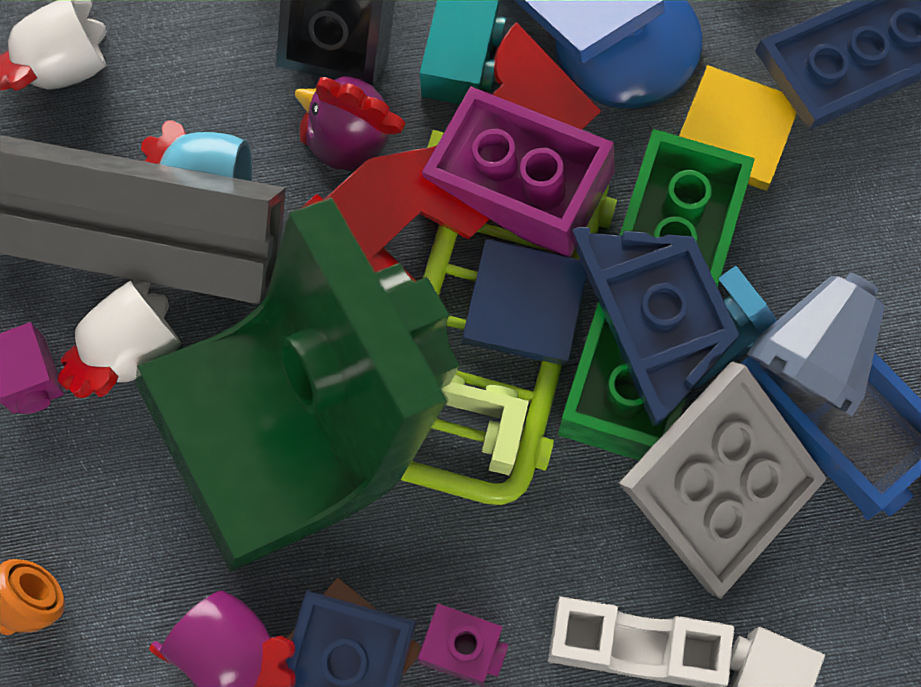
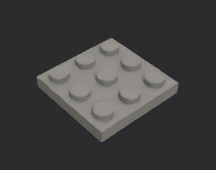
(724, 479)

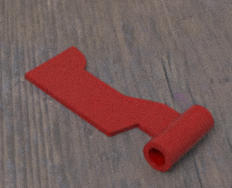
(391, 189)

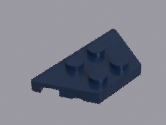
(659, 311)

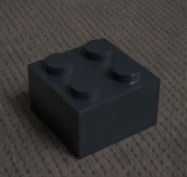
(335, 37)

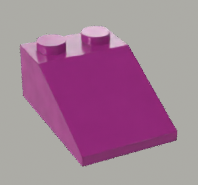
(522, 169)

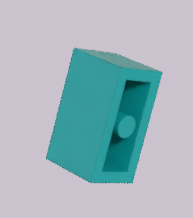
(461, 49)

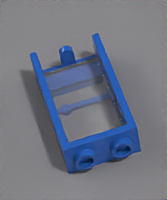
(865, 454)

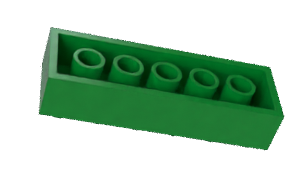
(680, 192)

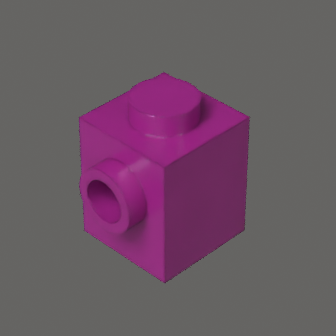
(27, 371)
(463, 646)

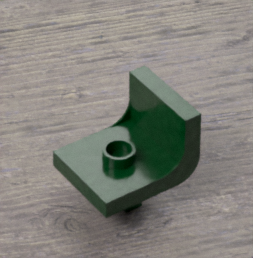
(308, 396)

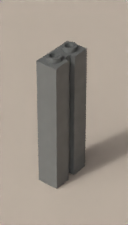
(139, 219)

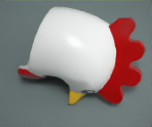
(53, 47)
(116, 339)

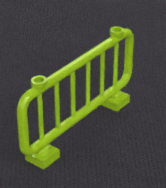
(533, 448)

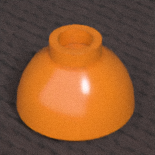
(28, 597)

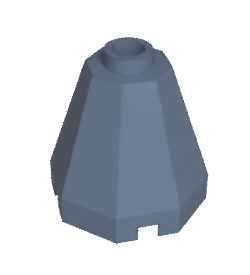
(826, 341)

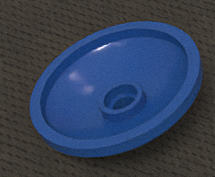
(645, 64)

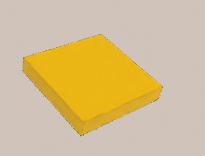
(741, 119)

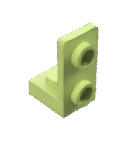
(499, 402)

